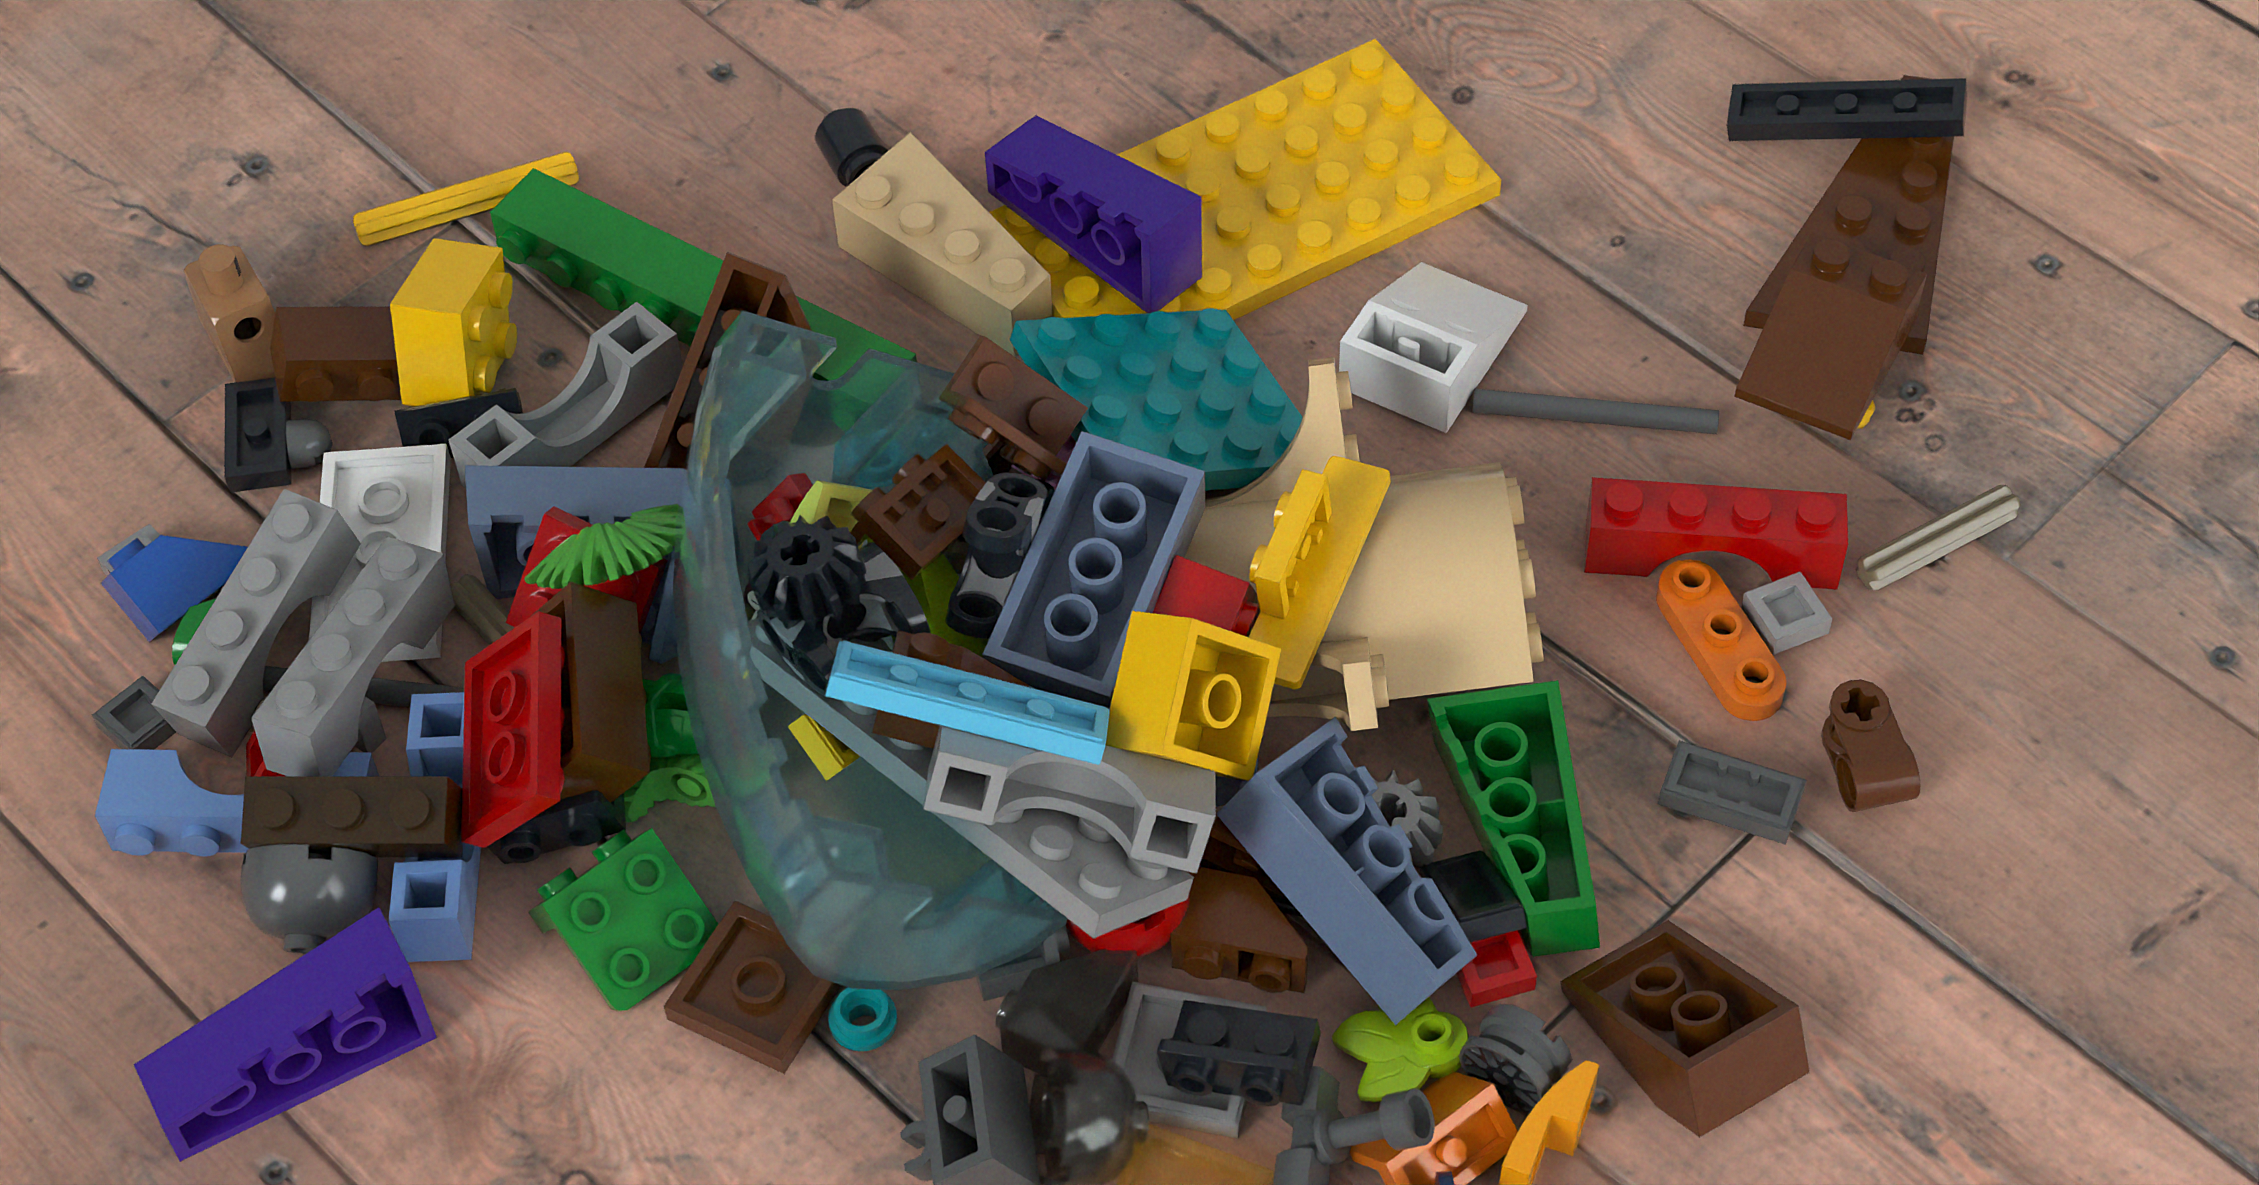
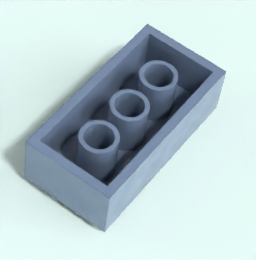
(1092, 563)

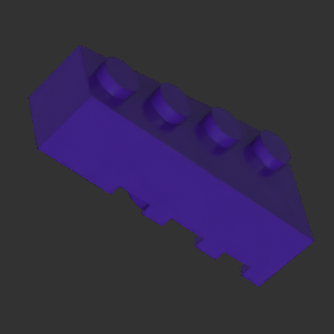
(1101, 210)
(288, 1039)

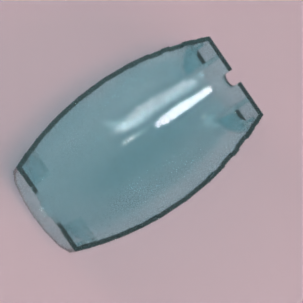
(850, 863)

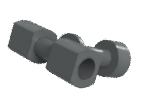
(1325, 1137)

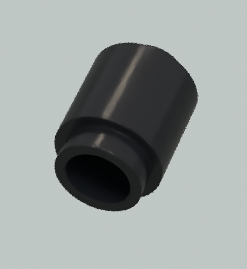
(849, 143)

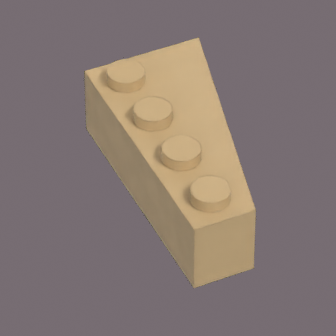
(940, 243)

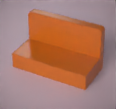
(1467, 1139)

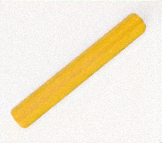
(455, 200)

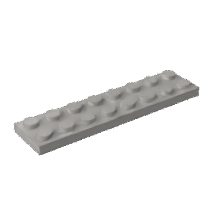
(1048, 850)

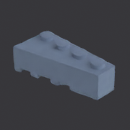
(510, 502)
(1349, 871)

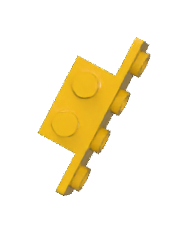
(1312, 558)

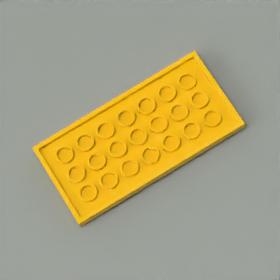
(1293, 186)

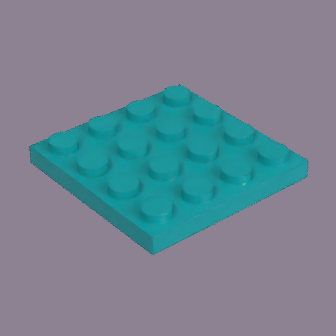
(1168, 387)

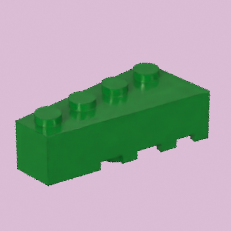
(1520, 793)

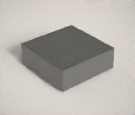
(132, 719)

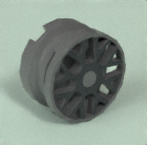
(1515, 1056)

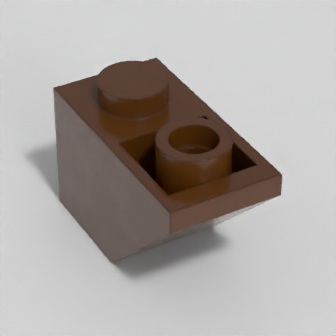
(1238, 935)

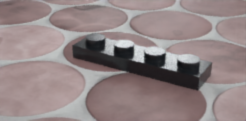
(1847, 110)

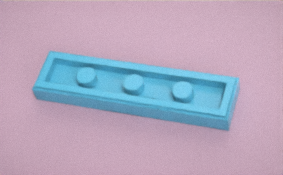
(969, 702)

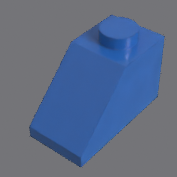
(167, 578)

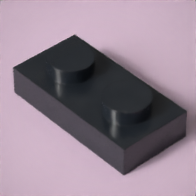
(255, 436)

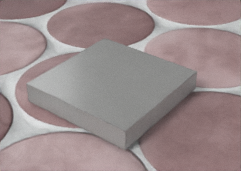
(1147, 1019)

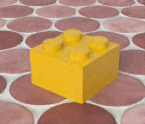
(452, 323)
(1192, 694)

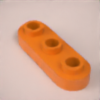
(1720, 658)

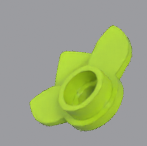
(1403, 1053)

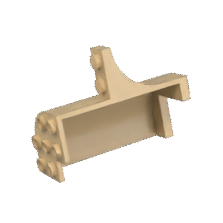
(1430, 593)

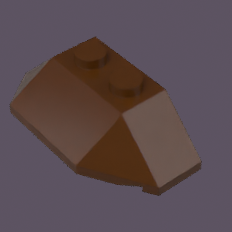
(738, 288)

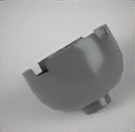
(306, 893)

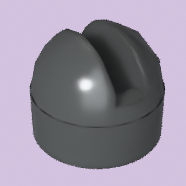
(307, 442)

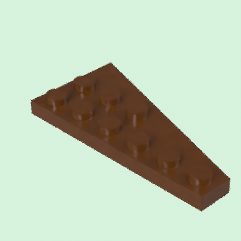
(1884, 203)

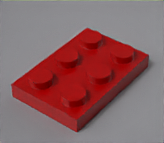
(512, 730)

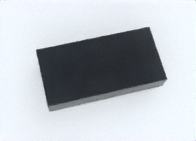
(1476, 895)

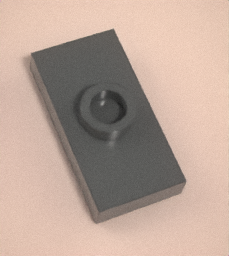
(1732, 792)

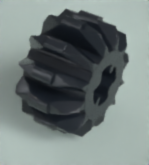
(807, 572)

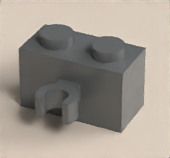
(974, 1119)

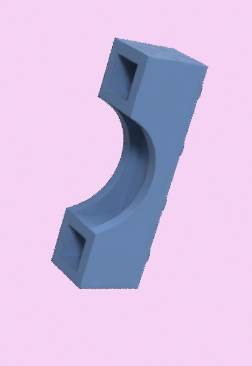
(156, 807)
(436, 896)

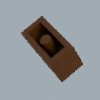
(334, 354)

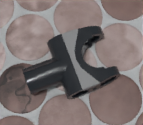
(999, 535)
(884, 607)

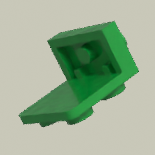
(627, 917)

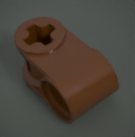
(1868, 748)

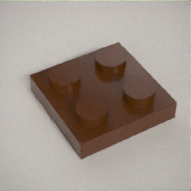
(750, 991)

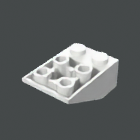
(1427, 344)

